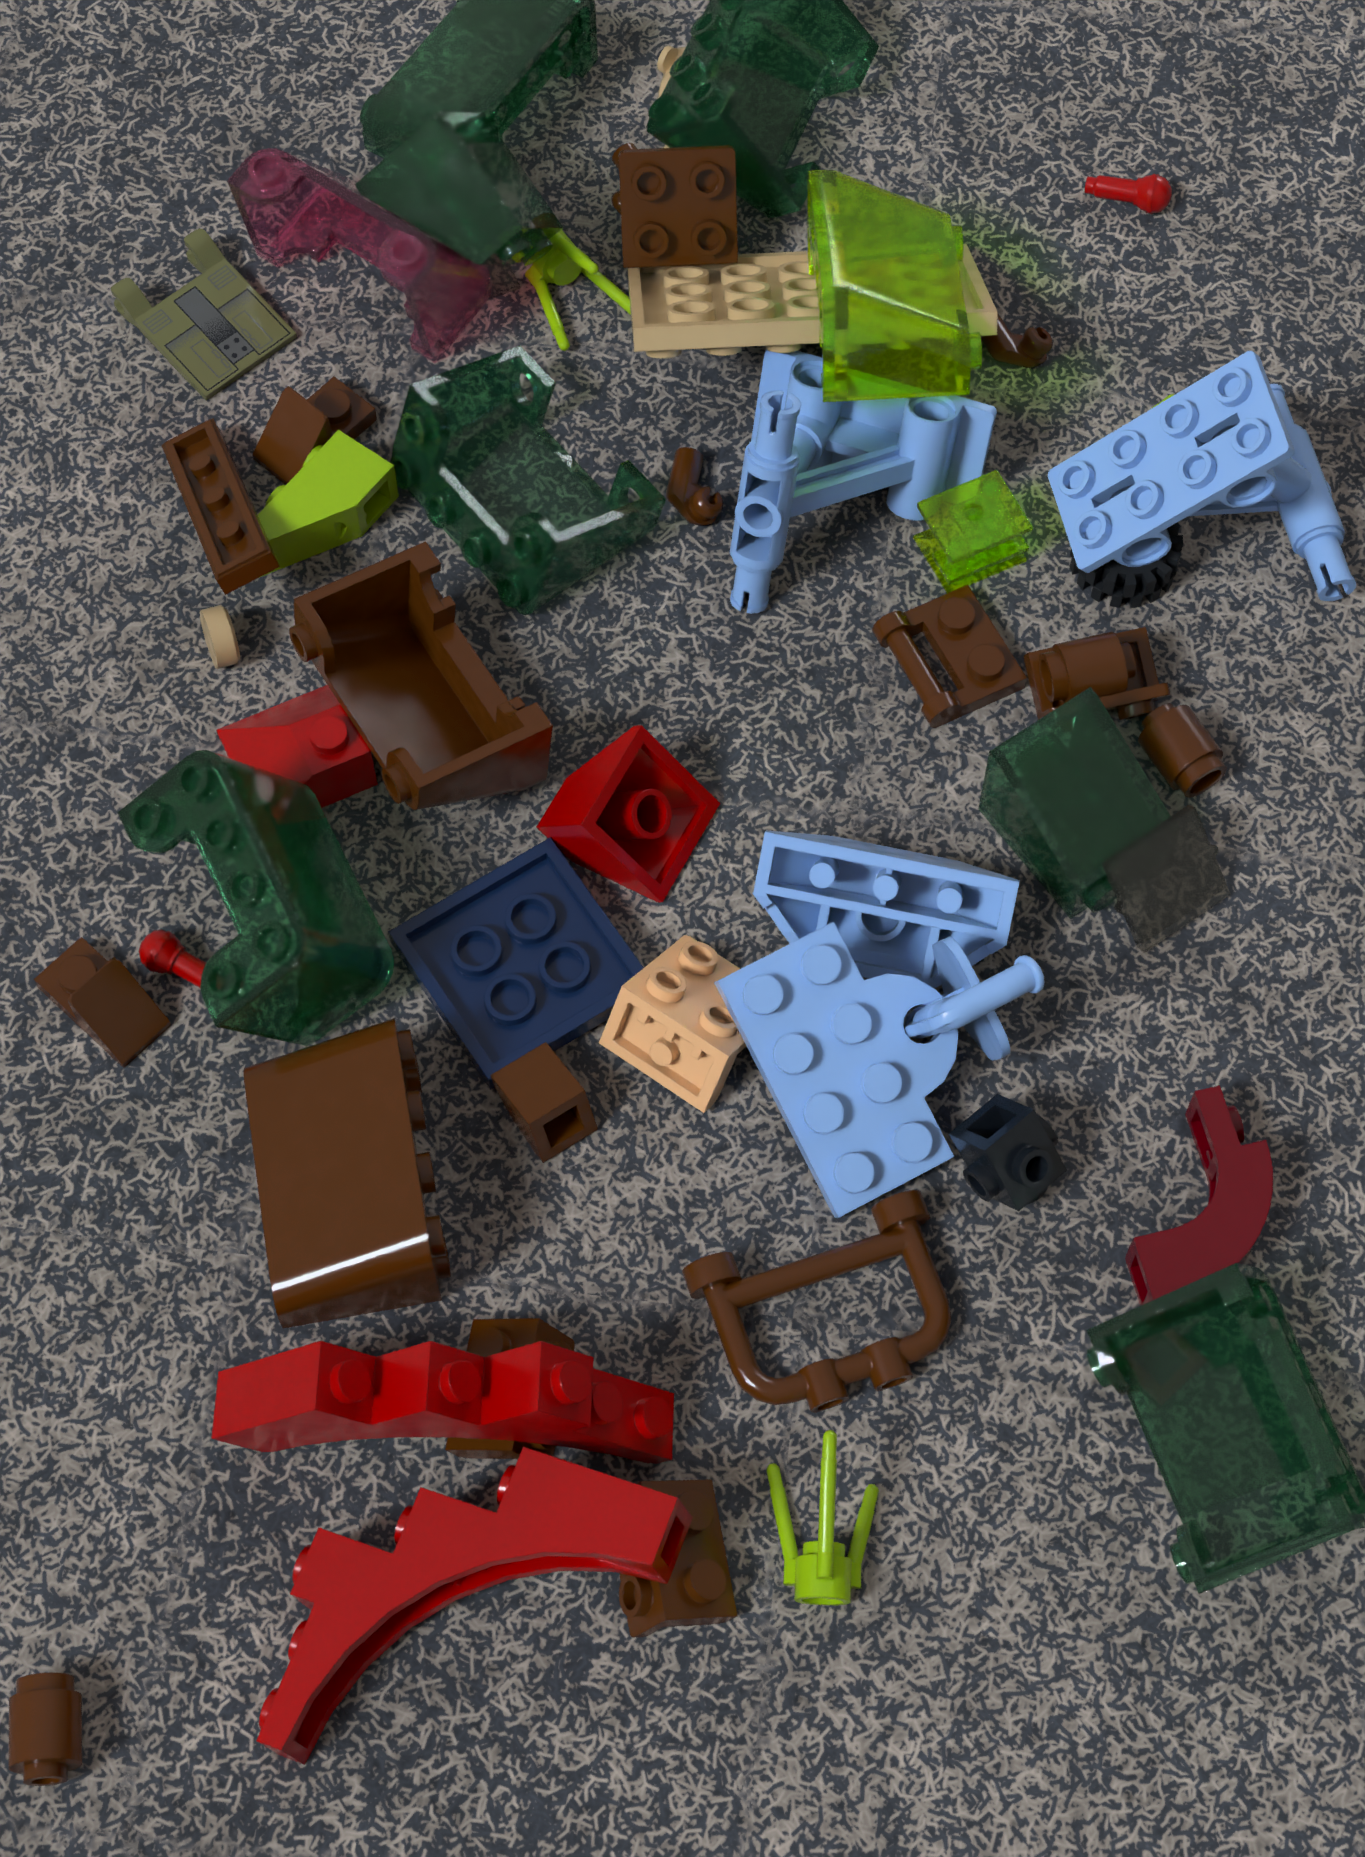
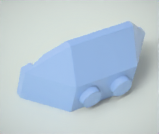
(883, 901)

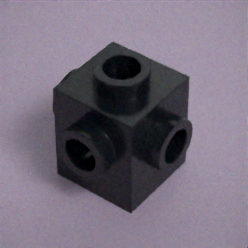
(1008, 1153)

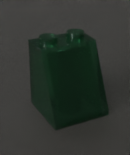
(465, 191)
(1069, 800)

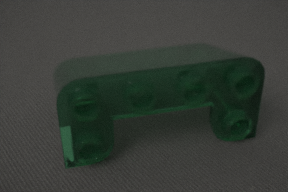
(754, 85)
(506, 487)

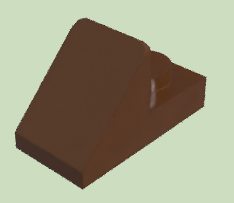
(303, 424)
(103, 1001)

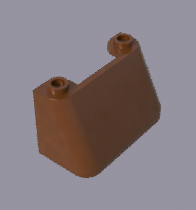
(419, 686)

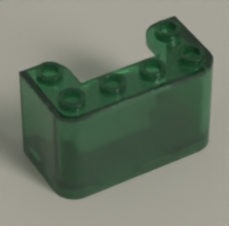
(303, 924)

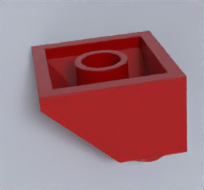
(306, 742)
(630, 814)

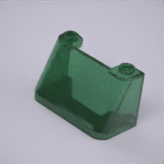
(482, 61)
(1232, 1425)

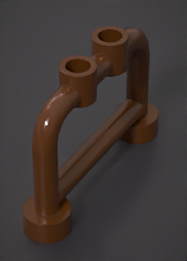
(824, 1381)

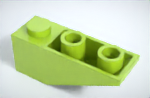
(328, 500)

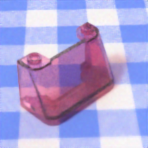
(308, 208)

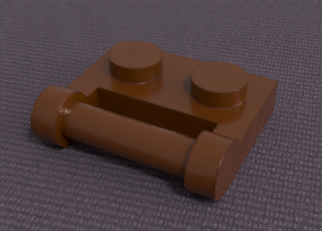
(966, 648)

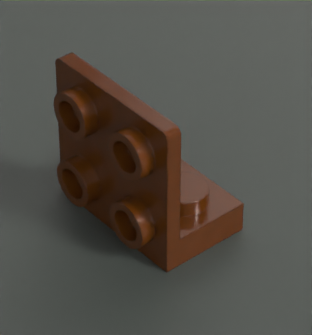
(678, 206)

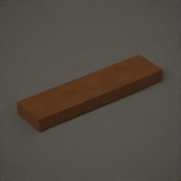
(219, 506)

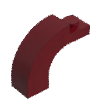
(1235, 1212)

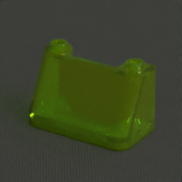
(886, 293)

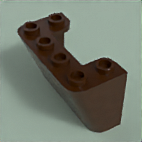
(345, 1178)

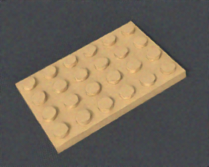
(751, 303)

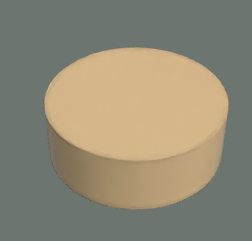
(220, 636)

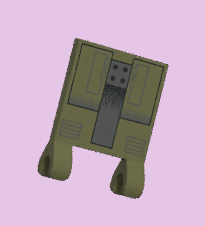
(211, 325)

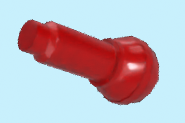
(1148, 193)
(165, 954)

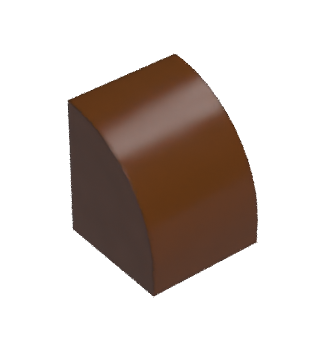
(545, 1101)

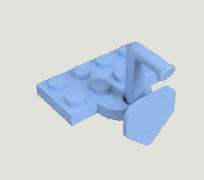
(845, 1058)

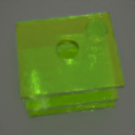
(973, 531)

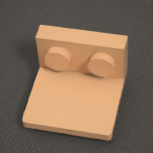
(676, 1023)

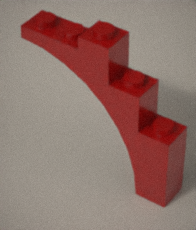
(441, 1391)
(446, 1549)

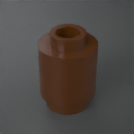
(1085, 663)
(1182, 749)
(45, 1728)

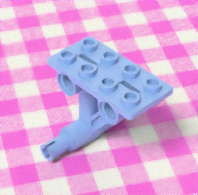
(829, 452)
(1202, 453)

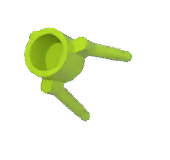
(562, 267)
(822, 1571)

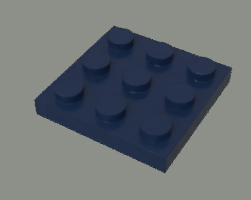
(517, 959)

